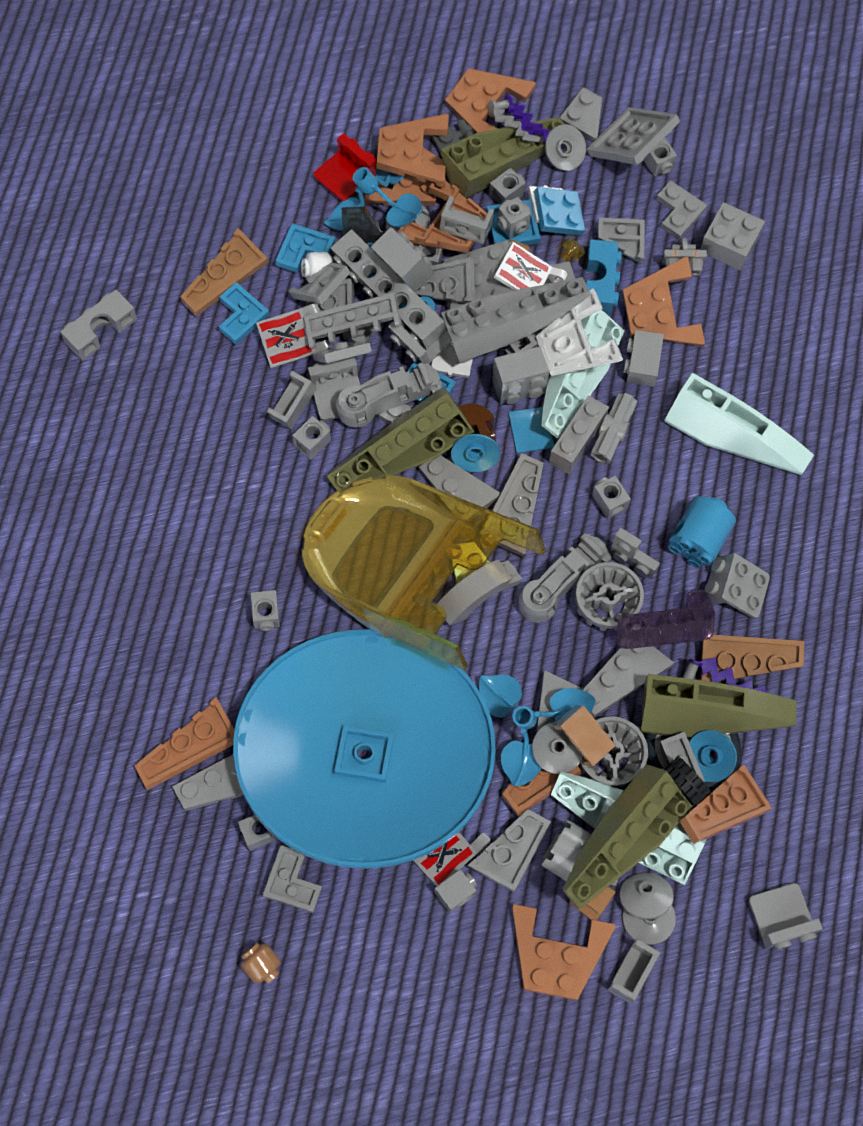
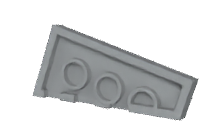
(520, 496)
(624, 675)
(209, 785)

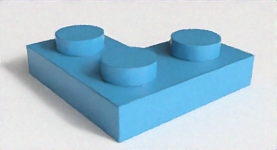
(299, 243)
(245, 313)

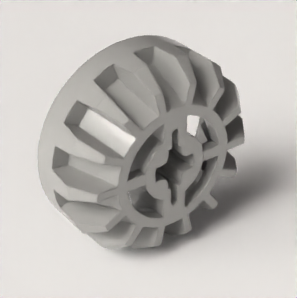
(616, 582)
(626, 735)

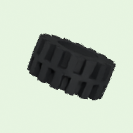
(687, 780)

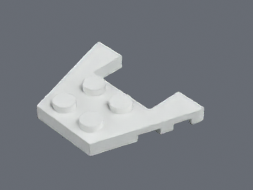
(567, 345)

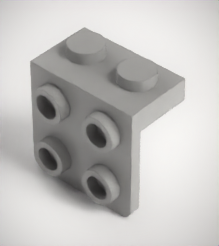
(416, 351)
(329, 381)
(738, 584)
(783, 917)

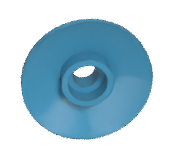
(475, 453)
(714, 769)

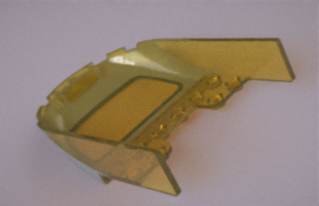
(394, 545)

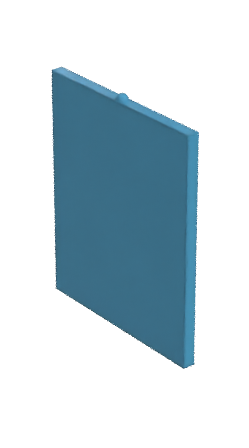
(528, 432)

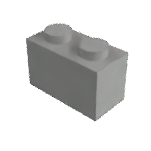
(644, 358)

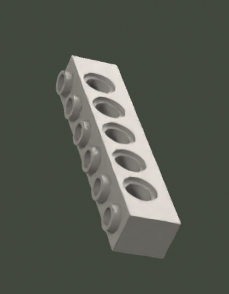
(353, 247)

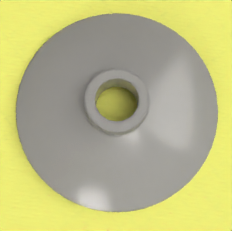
(573, 145)
(548, 758)
(646, 904)
(650, 931)

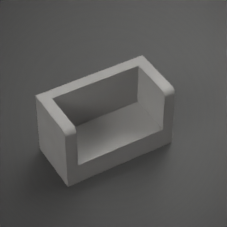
(465, 224)
(293, 401)
(633, 971)

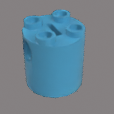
(702, 531)

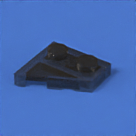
(361, 223)

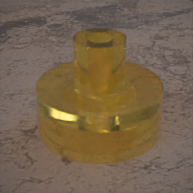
(572, 248)

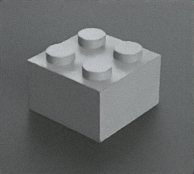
(732, 236)
(403, 258)
(520, 375)

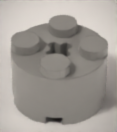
(565, 849)

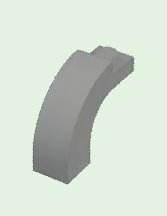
(477, 588)

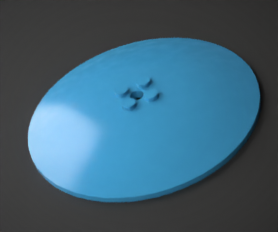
(351, 695)

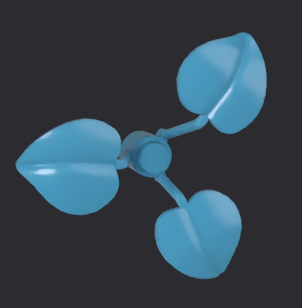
(402, 212)
(500, 696)

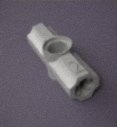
(614, 428)

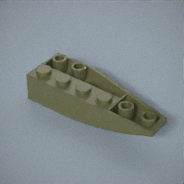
(488, 154)
(405, 443)
(695, 706)
(627, 833)

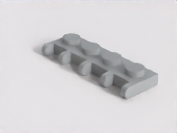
(351, 318)

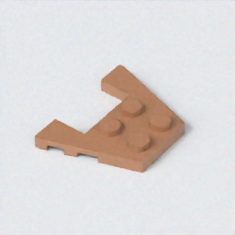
(475, 89)
(402, 148)
(409, 185)
(433, 236)
(651, 308)
(556, 966)

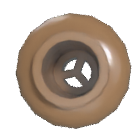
(260, 963)

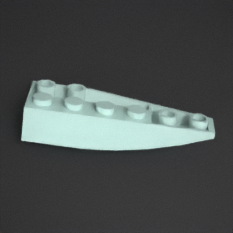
(569, 390)
(734, 427)
(592, 801)

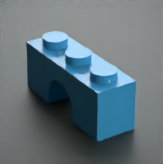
(602, 259)

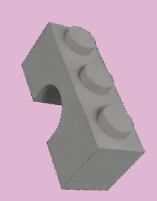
(111, 311)
(577, 434)

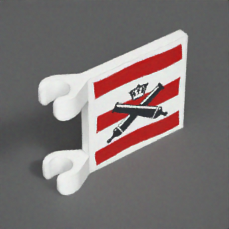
(524, 270)

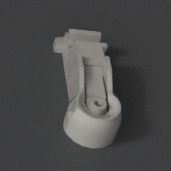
(360, 403)
(541, 597)

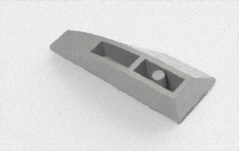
(509, 316)

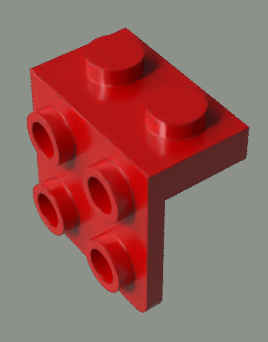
(338, 170)

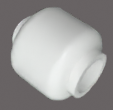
(315, 262)

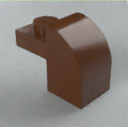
(480, 419)

